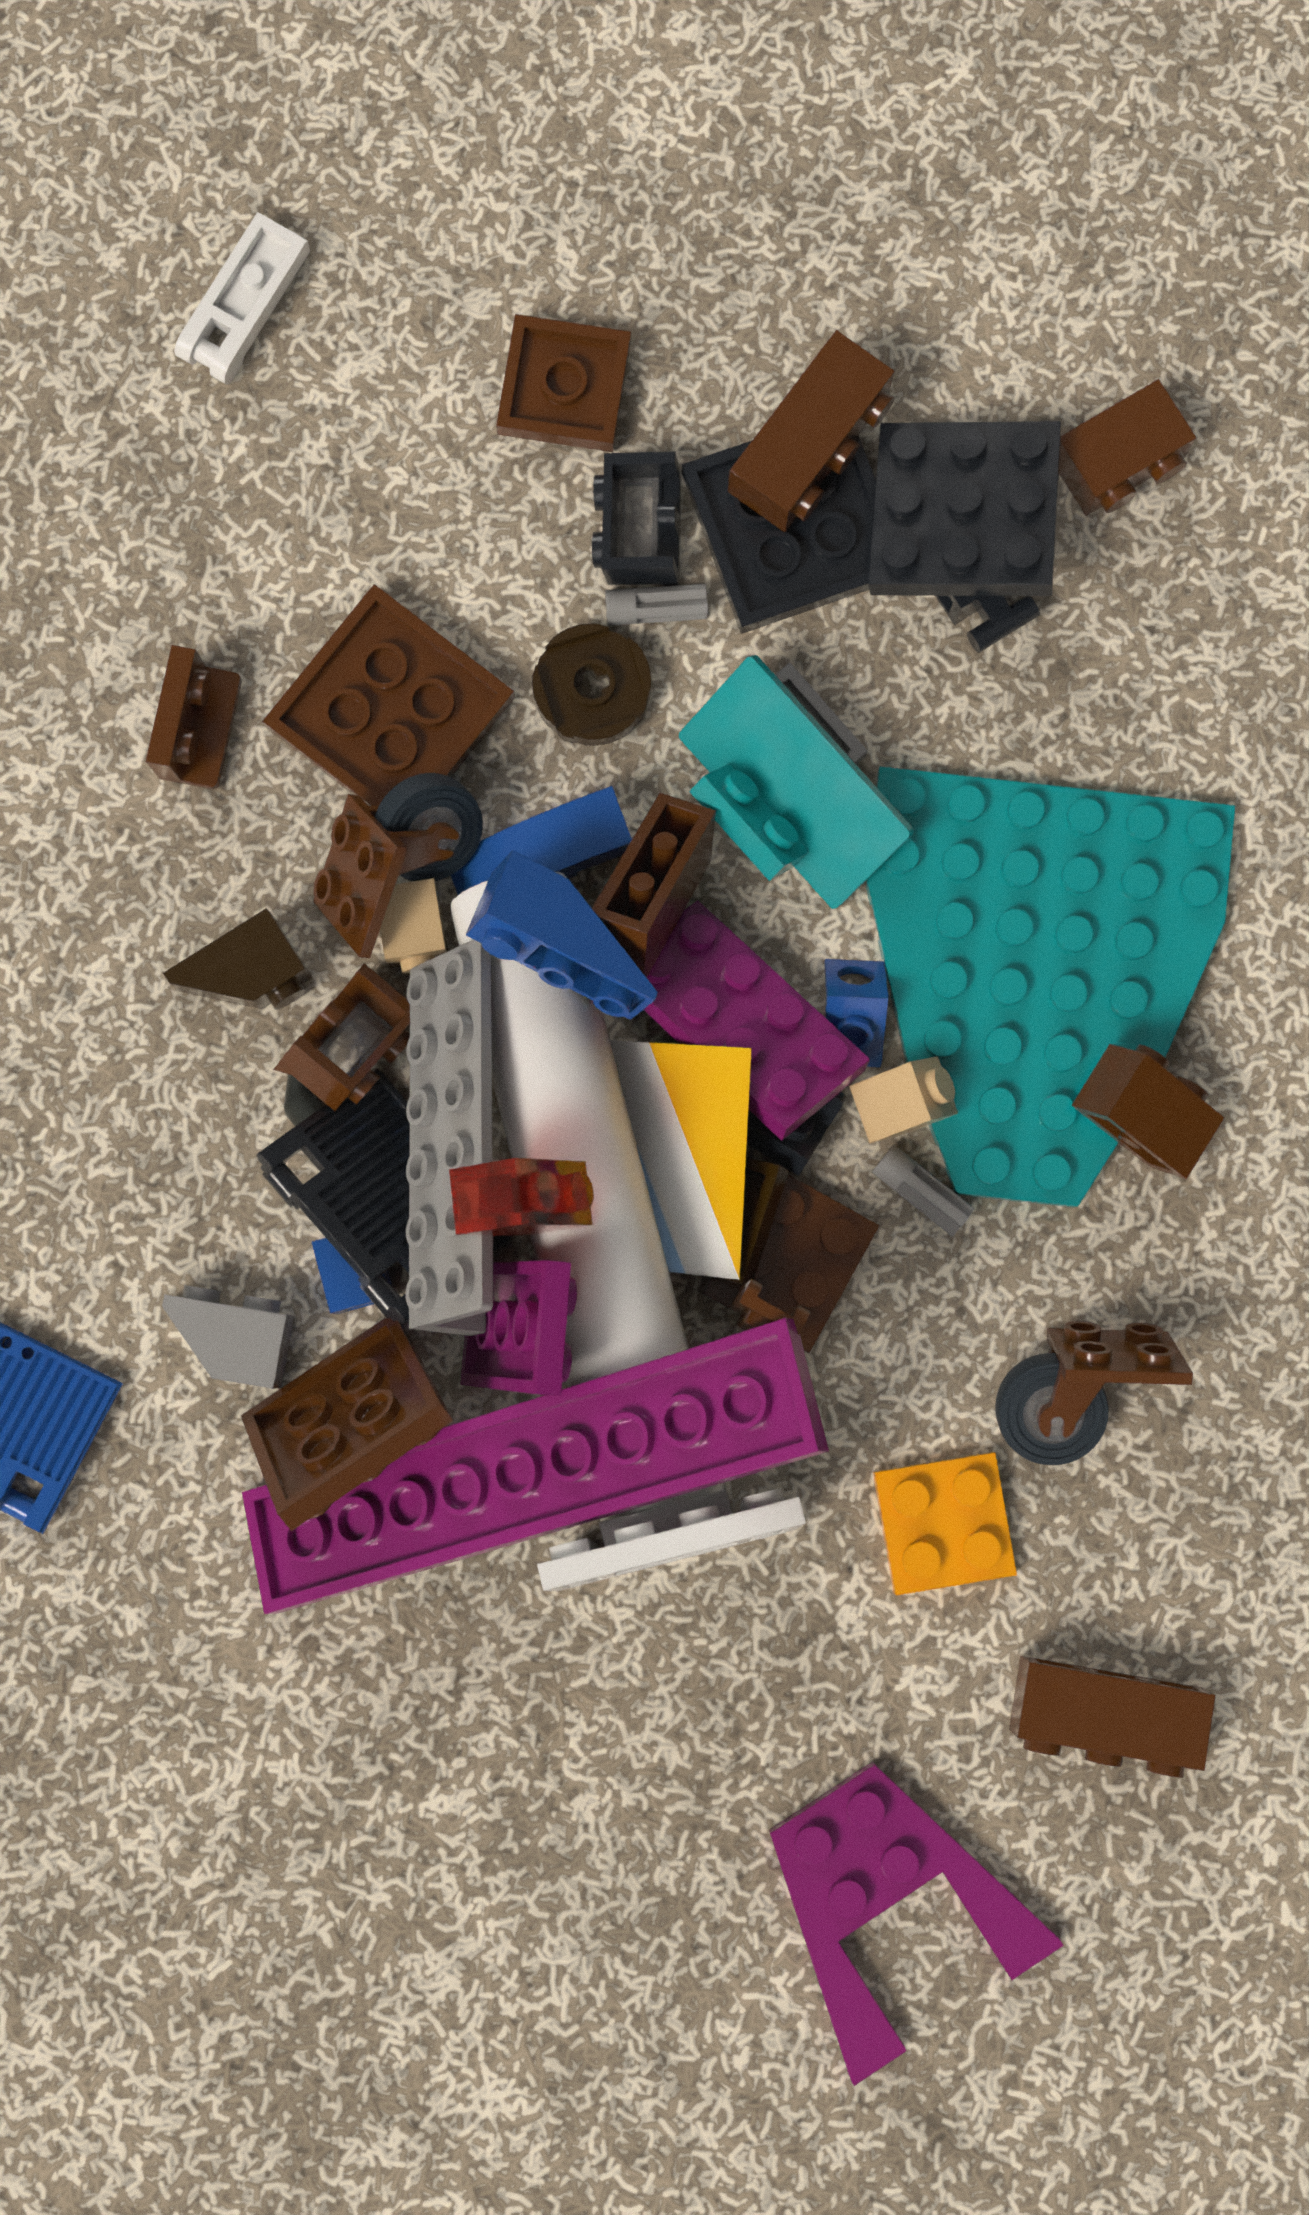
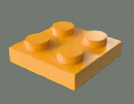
(944, 1523)

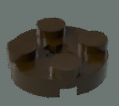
(609, 656)

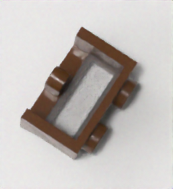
(349, 1039)

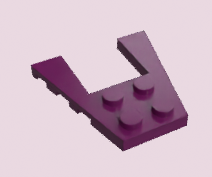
(856, 1858)

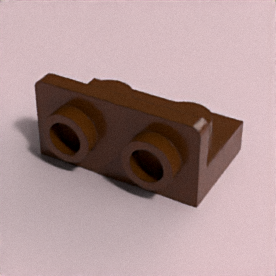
(193, 720)

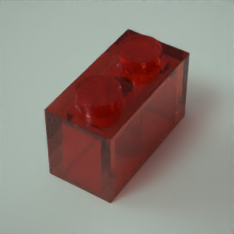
(521, 1197)

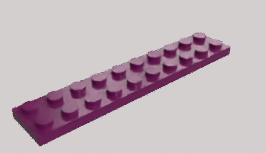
(552, 1466)

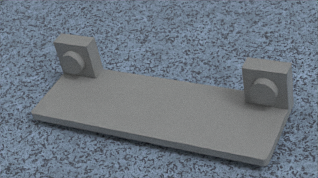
(448, 1130)

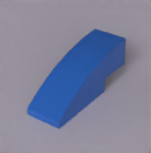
(560, 839)

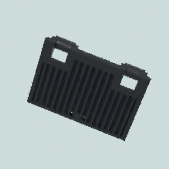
(361, 1185)

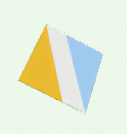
(692, 1144)

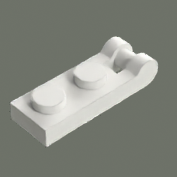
(242, 297)

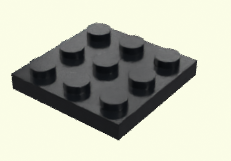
(965, 509)
(792, 571)

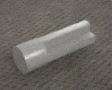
(656, 604)
(923, 1190)

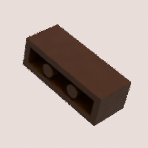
(812, 432)
(657, 877)
(1111, 1716)

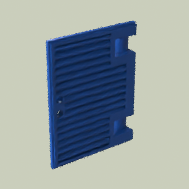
(46, 1422)

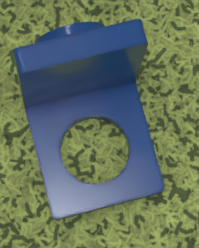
(858, 1009)

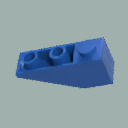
(550, 928)

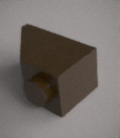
(245, 967)

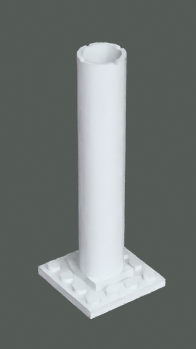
(567, 1103)

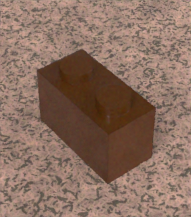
(1124, 448)
(1149, 1109)

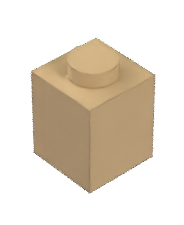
(413, 925)
(904, 1099)

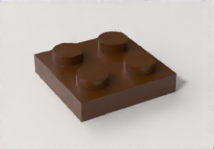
(563, 383)

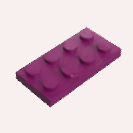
(728, 997)
(524, 1330)

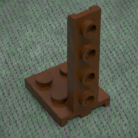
(803, 1264)

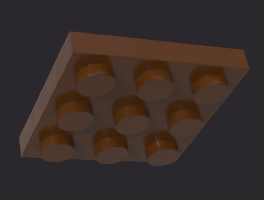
(387, 701)
(344, 1421)

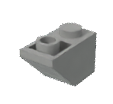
(233, 1341)

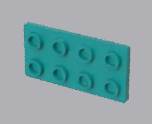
(789, 787)

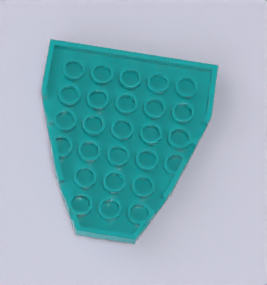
(1028, 942)

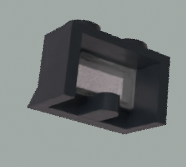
(639, 518)

